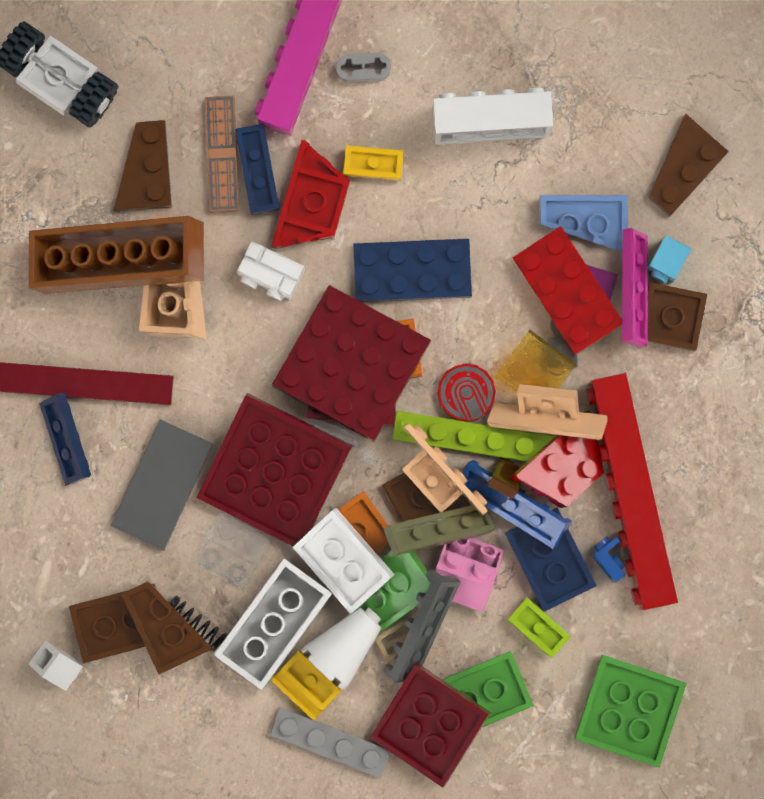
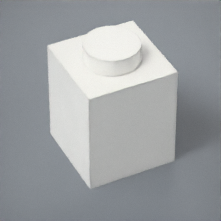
(55, 665)

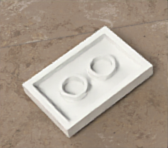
(343, 560)

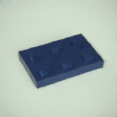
(552, 573)

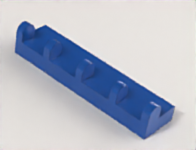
(521, 511)

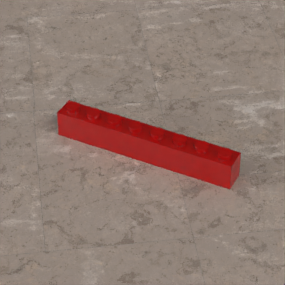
(633, 494)

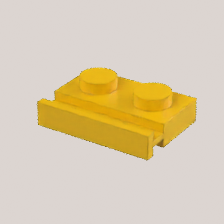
(306, 685)

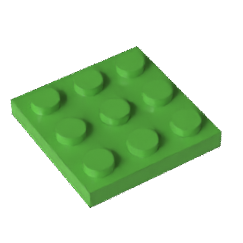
(630, 711)

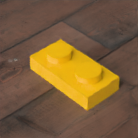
(373, 163)

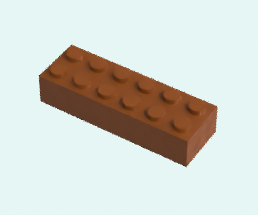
(116, 255)

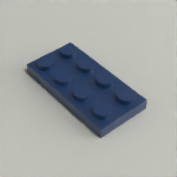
(412, 270)

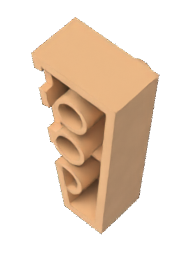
(173, 309)

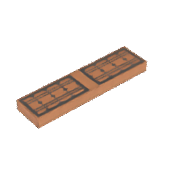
(222, 154)

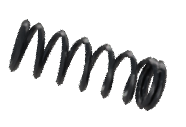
(175, 601)

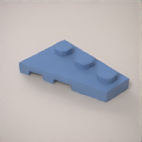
(587, 217)

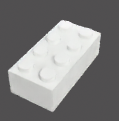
(492, 116)
(273, 624)

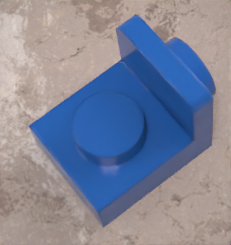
(609, 564)

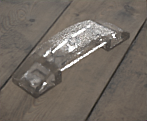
(364, 453)

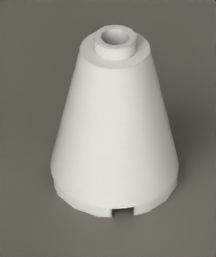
(344, 646)

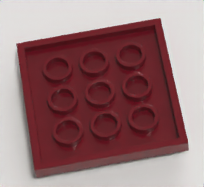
(351, 363)
(274, 470)

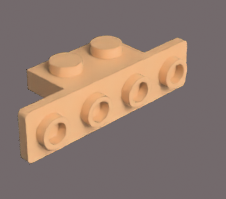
(547, 412)
(435, 478)

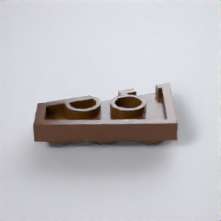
(146, 170)
(162, 628)

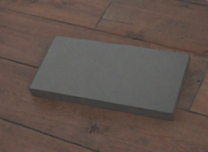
(162, 484)

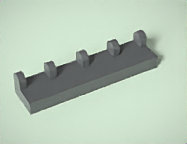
(424, 626)

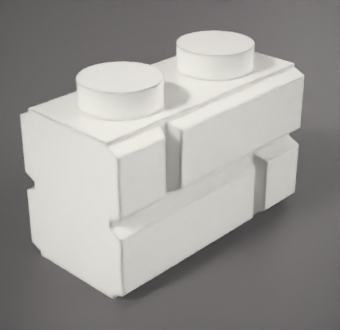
(270, 271)

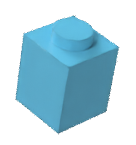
(668, 260)

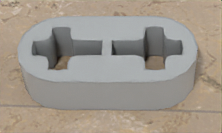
(363, 74)

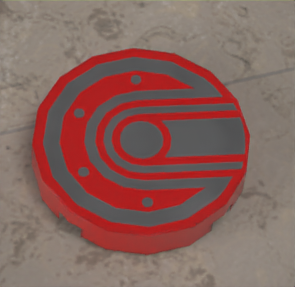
(466, 392)

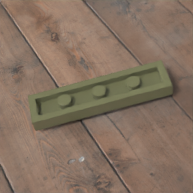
(437, 530)

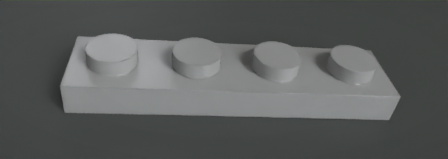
(330, 742)

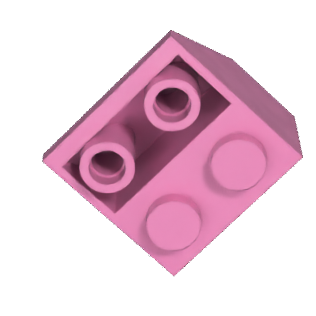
(476, 568)

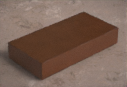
(501, 478)

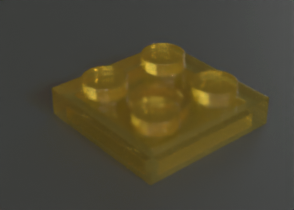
(535, 364)

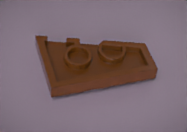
(687, 164)

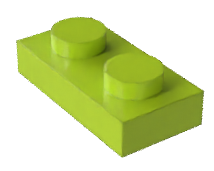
(539, 628)

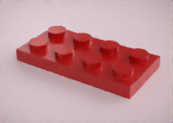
(568, 290)

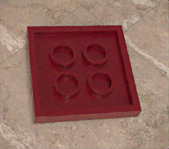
(430, 725)

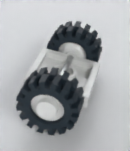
(56, 74)

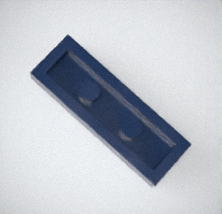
(257, 169)
(65, 439)

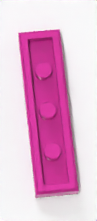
(635, 288)

